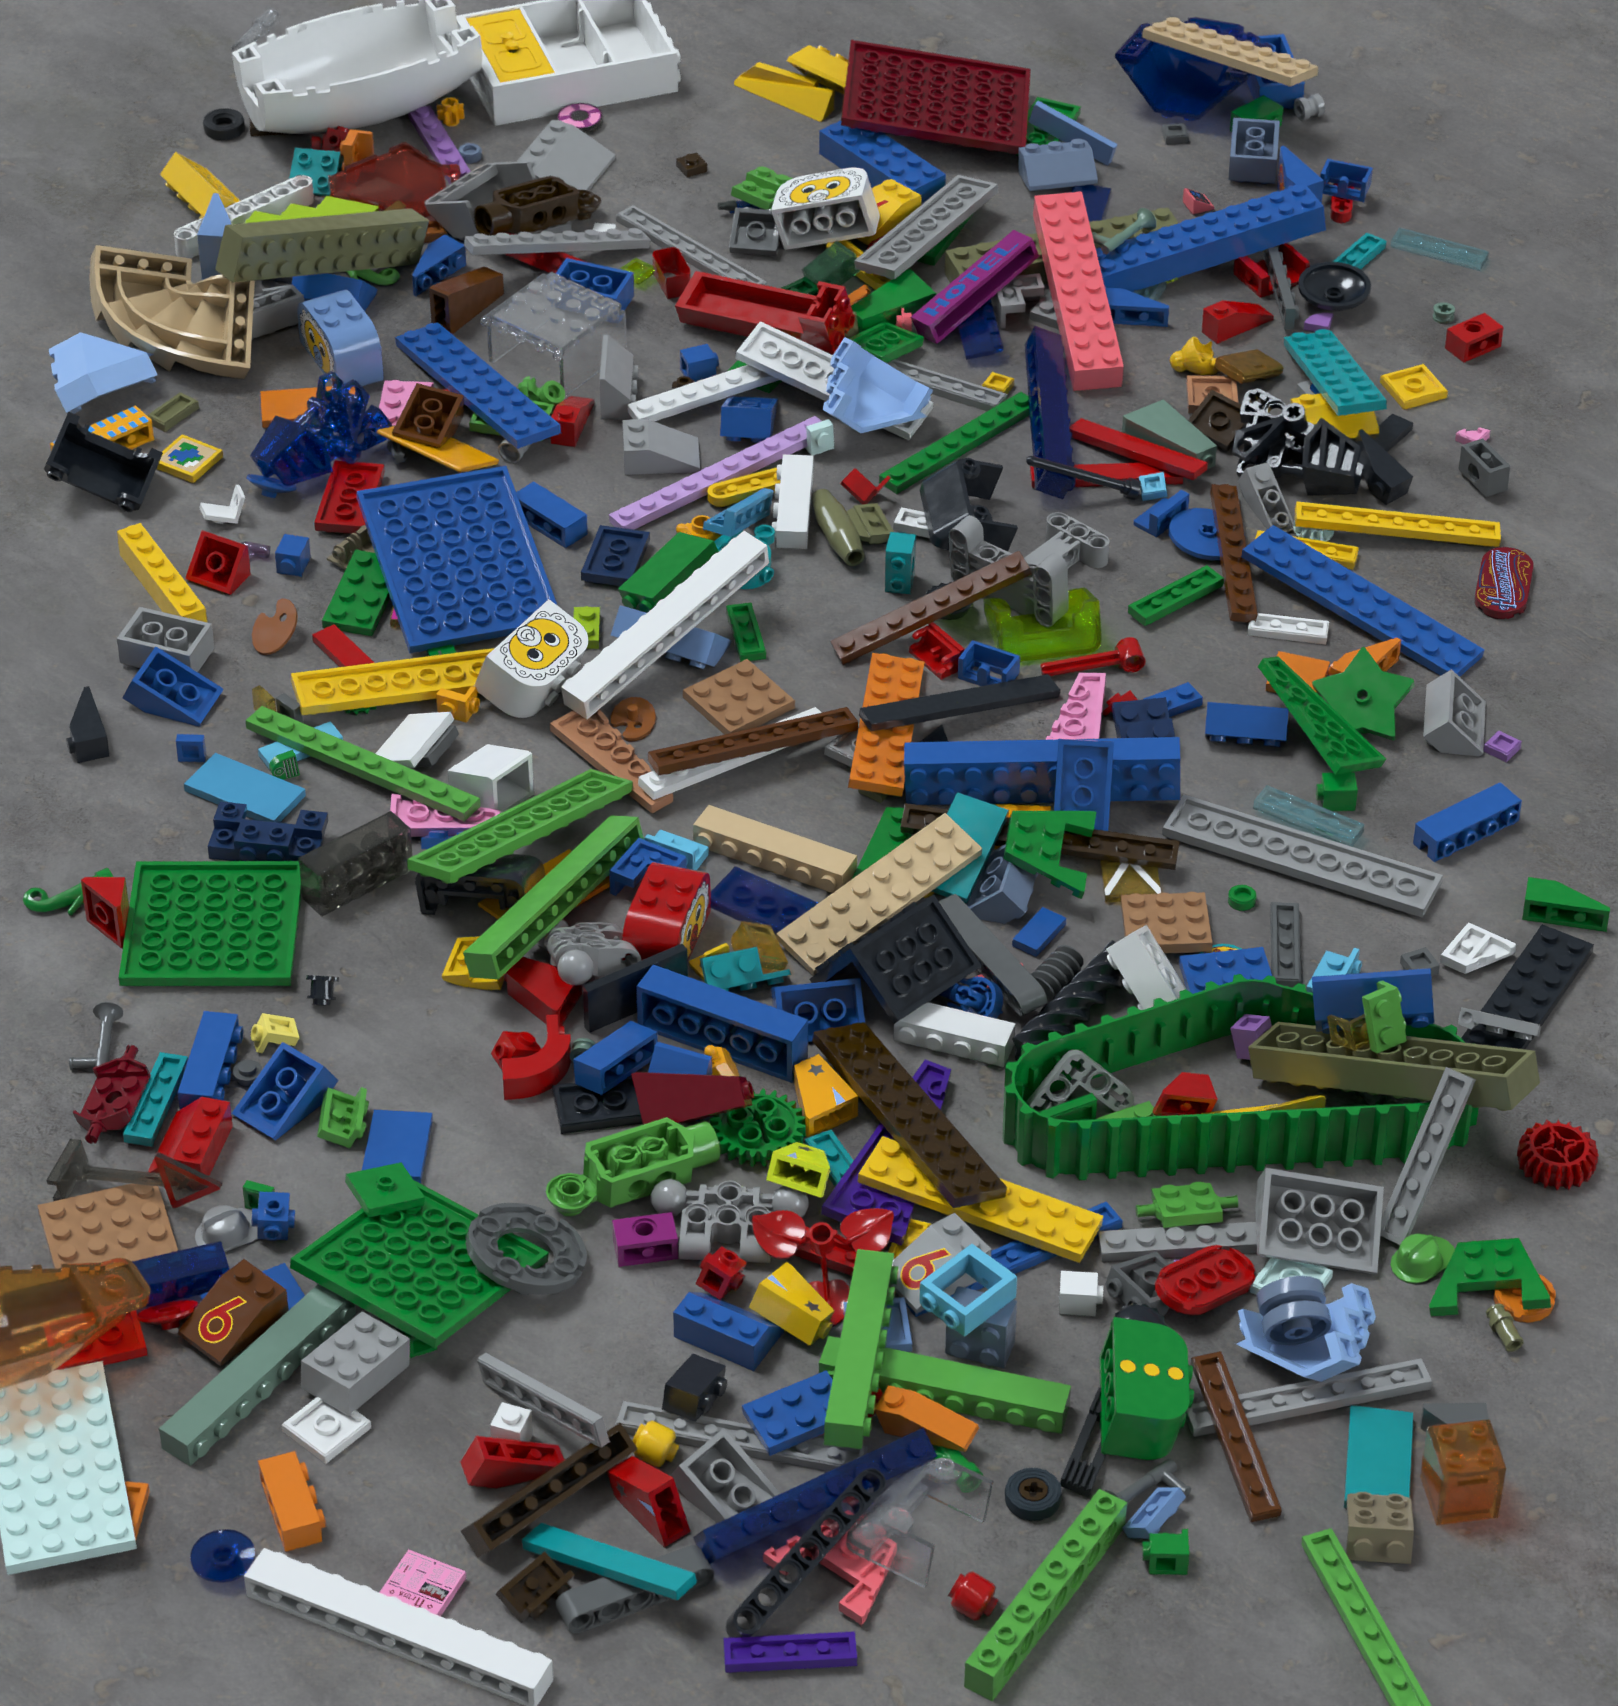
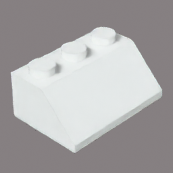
(1145, 968)

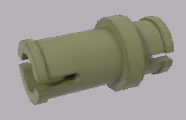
(1502, 1323)

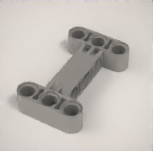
(1071, 541)
(1045, 586)

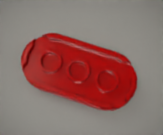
(1205, 1280)

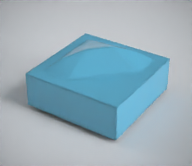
(1153, 486)

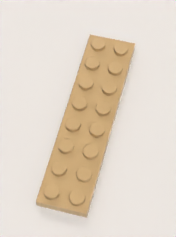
(1230, 52)
(879, 892)

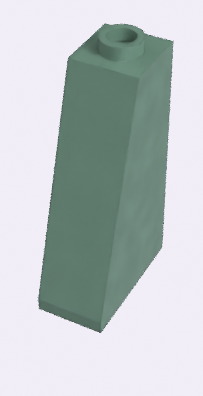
(1168, 428)

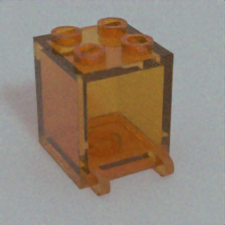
(1463, 1472)

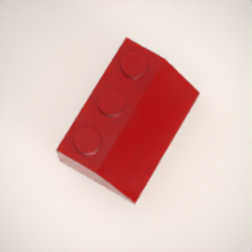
(197, 1134)

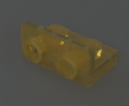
(763, 937)

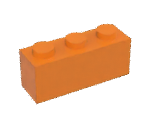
(291, 1500)

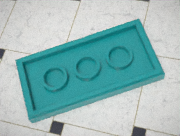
(983, 824)
(1378, 1451)

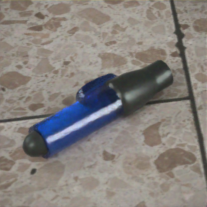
(731, 205)

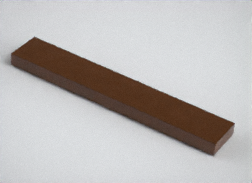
(1236, 1437)

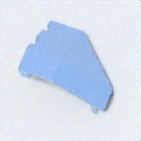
(95, 367)
(870, 392)
(1326, 1355)

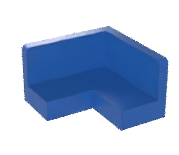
(636, 860)

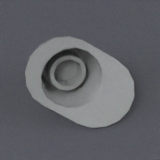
(226, 1225)

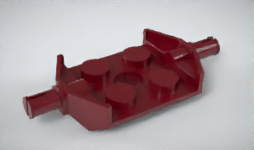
(113, 1095)

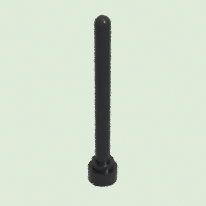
(1128, 487)

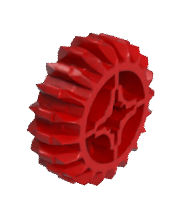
(1557, 1154)

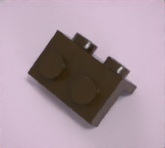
(533, 1587)

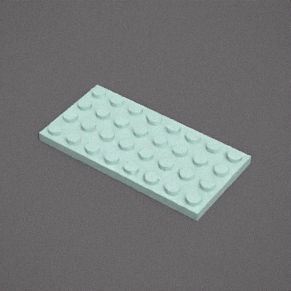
(61, 1472)

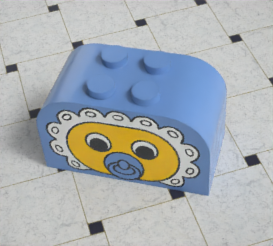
(341, 338)

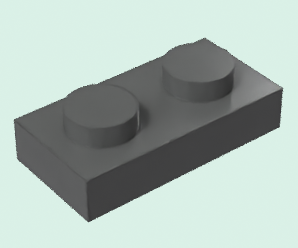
(439, 747)

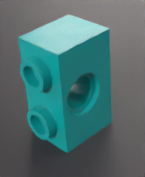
(900, 562)

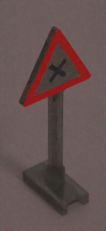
(180, 1181)

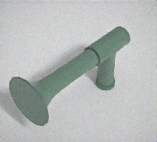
(1145, 220)

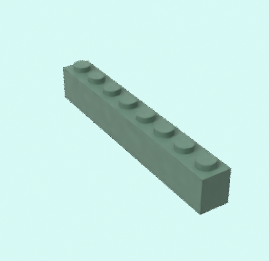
(254, 1374)

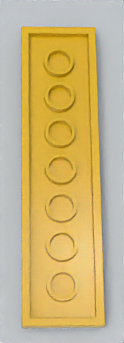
(386, 682)
(1019, 1215)

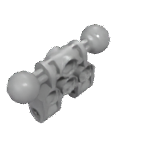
(587, 950)
(722, 1215)

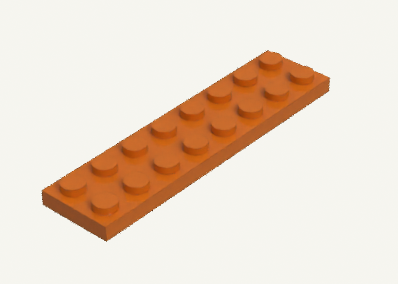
(880, 753)

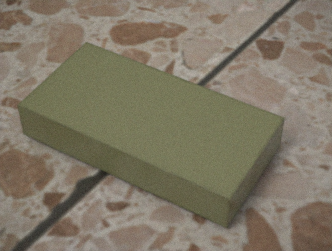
(173, 411)

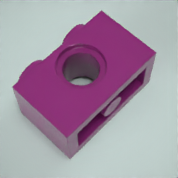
(645, 1239)

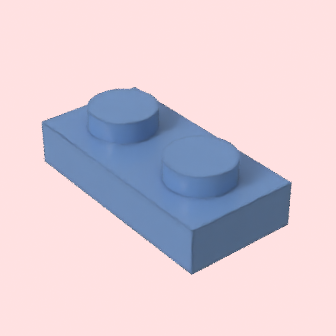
(1154, 1512)

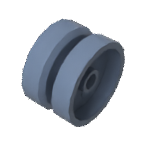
(1293, 1310)

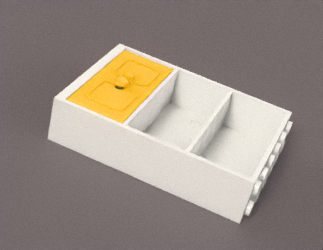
(568, 54)

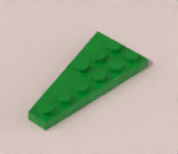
(1329, 732)

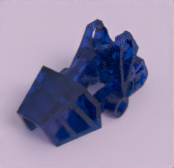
(306, 449)

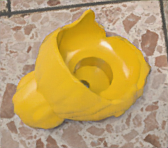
(1195, 358)

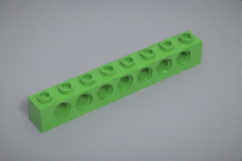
(1045, 1595)

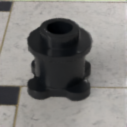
(322, 989)

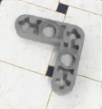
(1080, 1077)

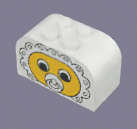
(825, 208)
(533, 662)

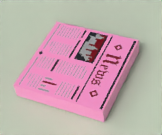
(424, 1582)

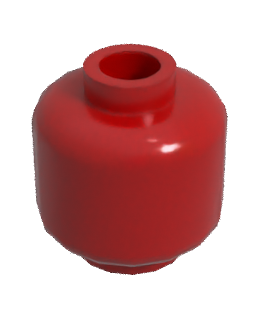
(973, 1596)

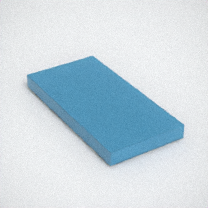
(231, 781)

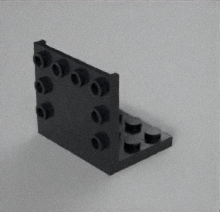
(907, 958)

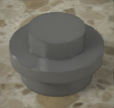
(246, 1072)

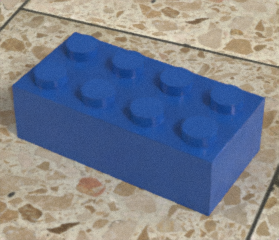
(1273, 90)

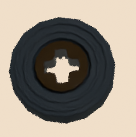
(1037, 1507)

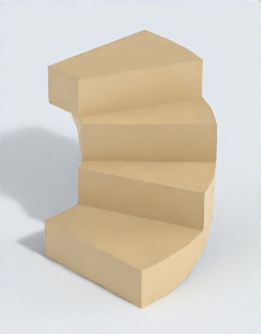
(163, 313)

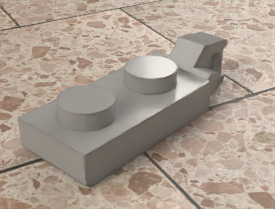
(1495, 1023)

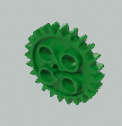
(773, 1117)

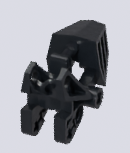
(1319, 451)

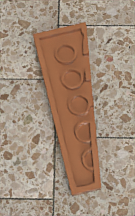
(607, 752)

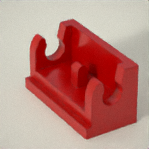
(937, 650)

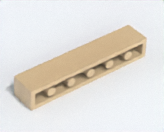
(774, 849)

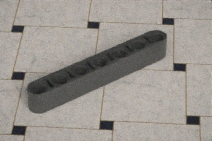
(997, 962)

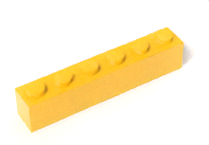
(158, 574)

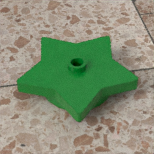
(1365, 679)

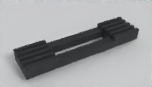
(1078, 1475)

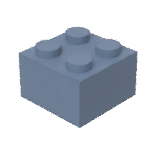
(988, 1342)

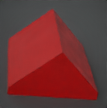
(219, 563)
(106, 906)

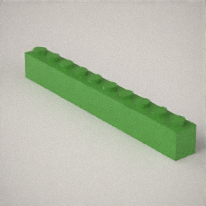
(551, 898)

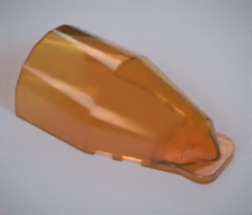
(60, 1312)

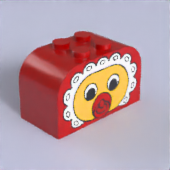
(668, 910)

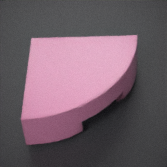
(1469, 436)

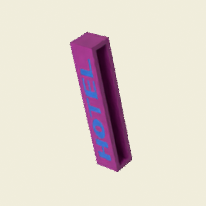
(975, 286)

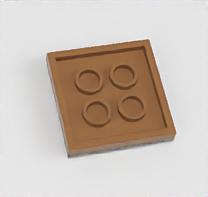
(738, 698)
(1174, 919)

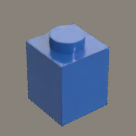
(698, 362)
(292, 555)

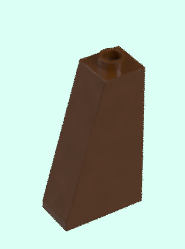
(464, 297)

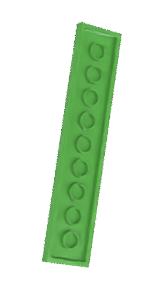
(519, 826)

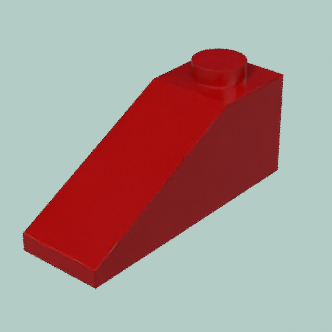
(1232, 318)
(572, 417)
(507, 1462)

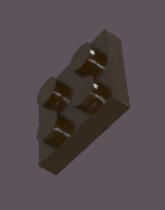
(1218, 419)

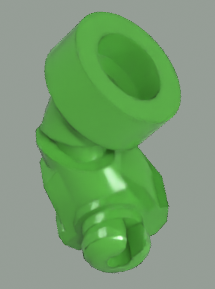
(550, 392)

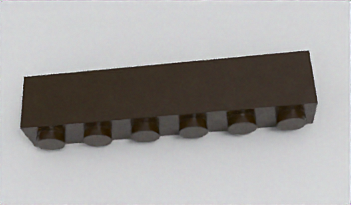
(547, 1491)

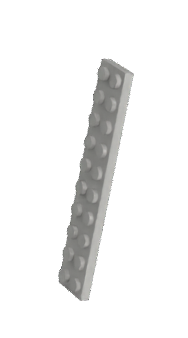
(1303, 855)

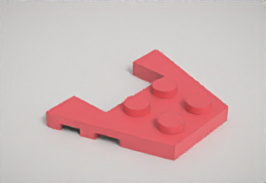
(863, 1574)

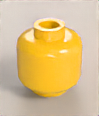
(655, 1443)

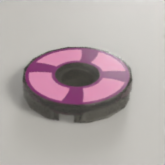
(581, 115)

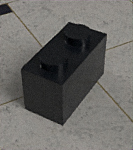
(694, 1387)

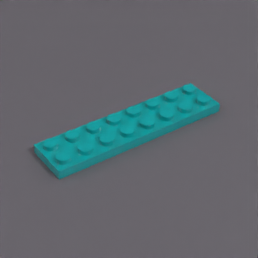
(1334, 372)

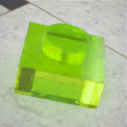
(640, 268)

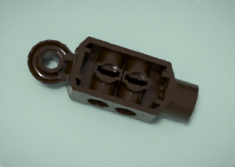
(534, 207)

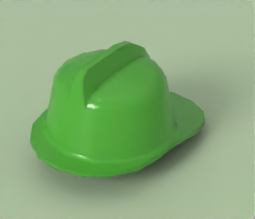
(1421, 1258)

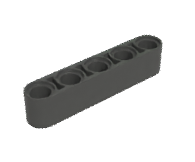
(611, 1599)

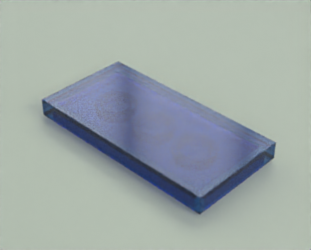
(758, 900)

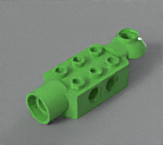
(632, 1163)

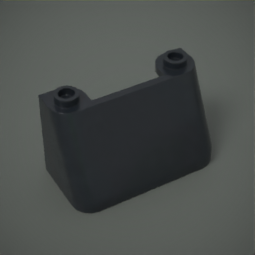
(101, 465)
(504, 880)

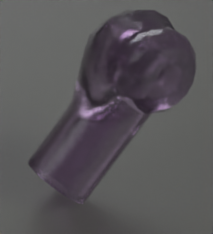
(257, 549)

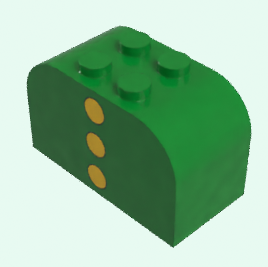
(1143, 1389)

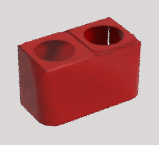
(671, 259)

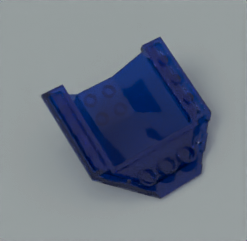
(1179, 81)

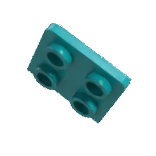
(316, 165)

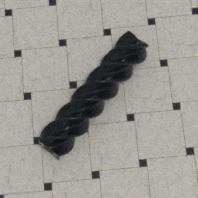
(1072, 1002)

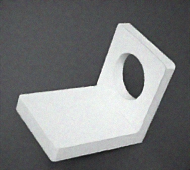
(222, 514)

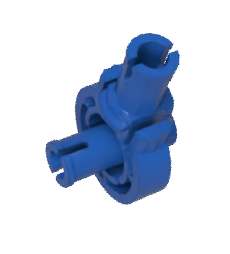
(974, 999)

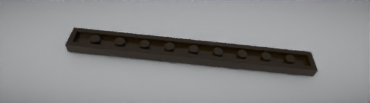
(1100, 846)

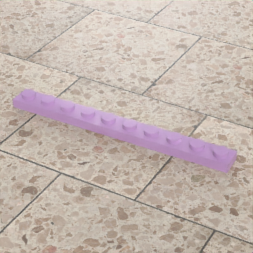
(697, 484)

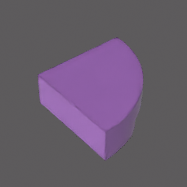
(1318, 321)

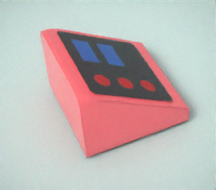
(1196, 202)

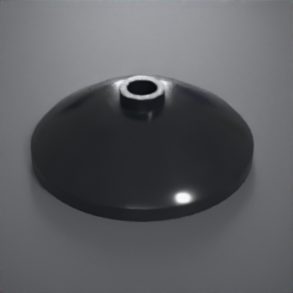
(1334, 286)

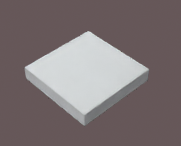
(325, 1429)

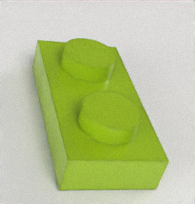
(590, 619)

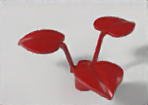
(783, 1230)

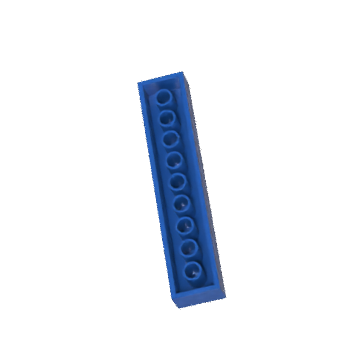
(1213, 239)
(1027, 770)

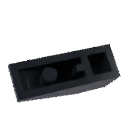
(1382, 473)
(87, 732)

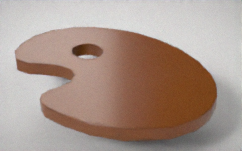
(270, 633)
(631, 713)

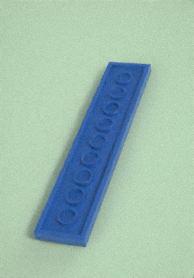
(483, 387)
(1361, 602)

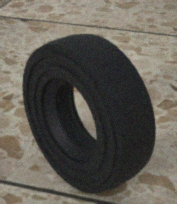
(223, 115)

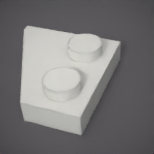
(1475, 949)

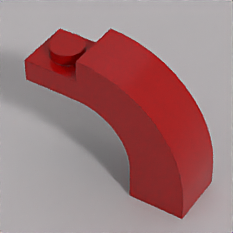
(538, 1072)

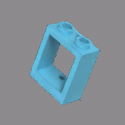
(985, 1270)

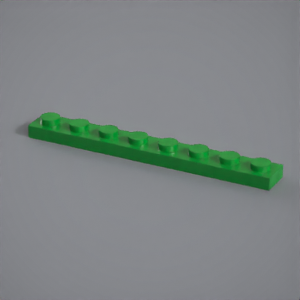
(957, 443)

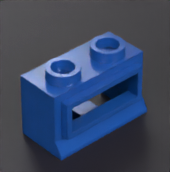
(1346, 175)
(987, 659)

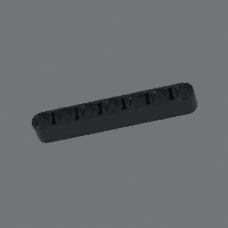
(816, 1543)

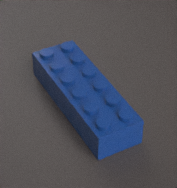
(880, 158)
(708, 1015)

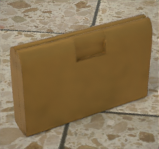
(1248, 366)

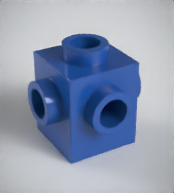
(273, 1216)

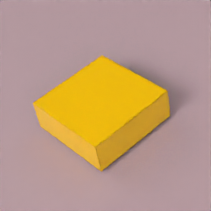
(999, 382)

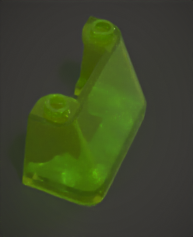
(1023, 635)

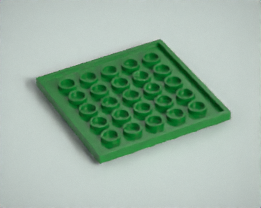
(211, 924)
(412, 1266)

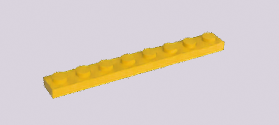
(1397, 524)

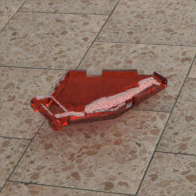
(393, 176)

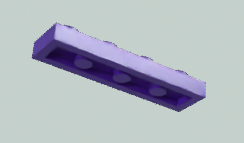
(790, 1652)

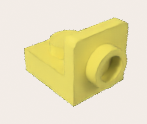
(274, 1029)

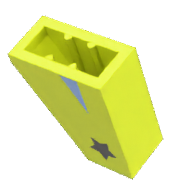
(800, 1168)

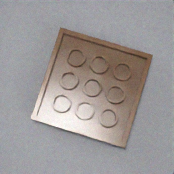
(107, 1225)

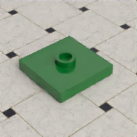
(384, 1189)

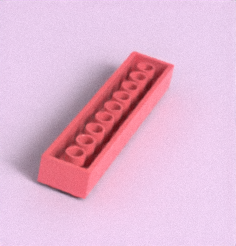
(1078, 291)

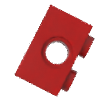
(1474, 337)

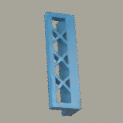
(741, 514)

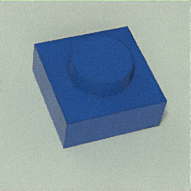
(190, 748)

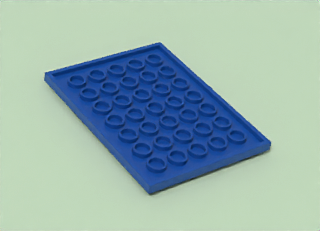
(455, 557)

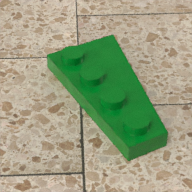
(885, 838)

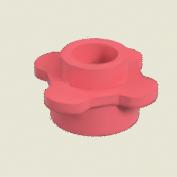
(904, 320)

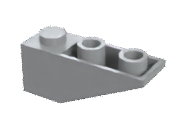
(1265, 497)

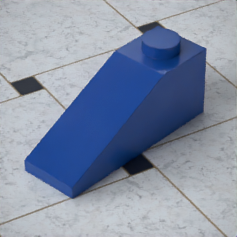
(1134, 309)

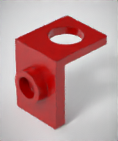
(861, 487)

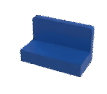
(1158, 517)

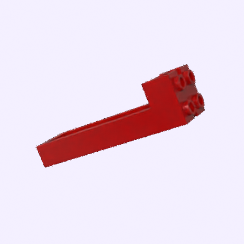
(740, 306)

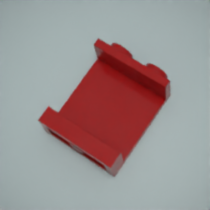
(1256, 275)

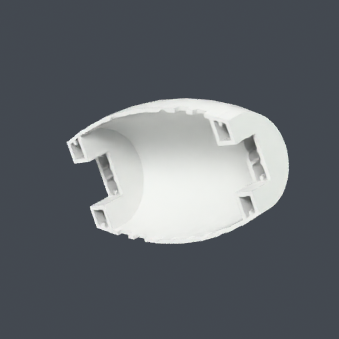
(356, 67)

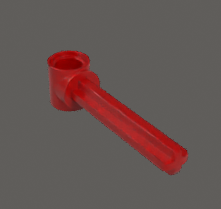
(1126, 655)

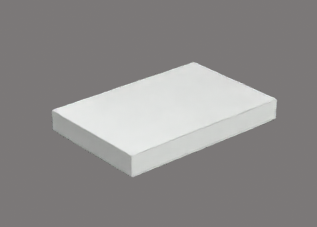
(415, 737)

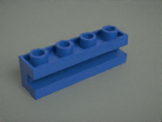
(1467, 821)
(211, 1058)

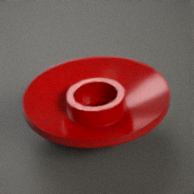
(168, 1313)

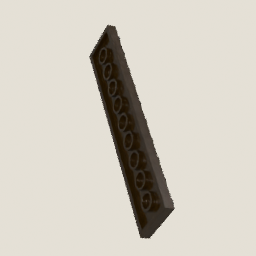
(909, 1115)

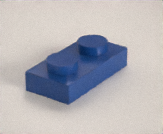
(1180, 698)

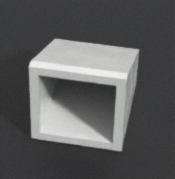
(495, 775)

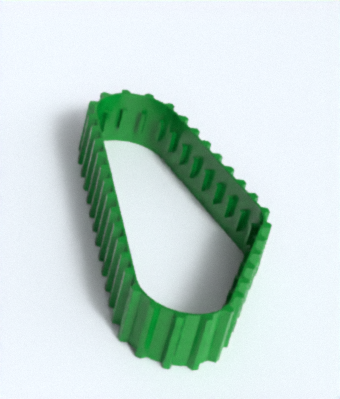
(1200, 1139)

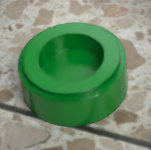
(1242, 897)

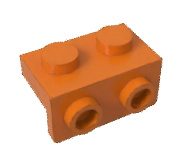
(356, 146)

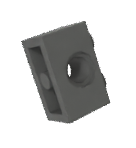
(1484, 467)

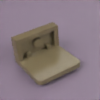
(1379, 1528)

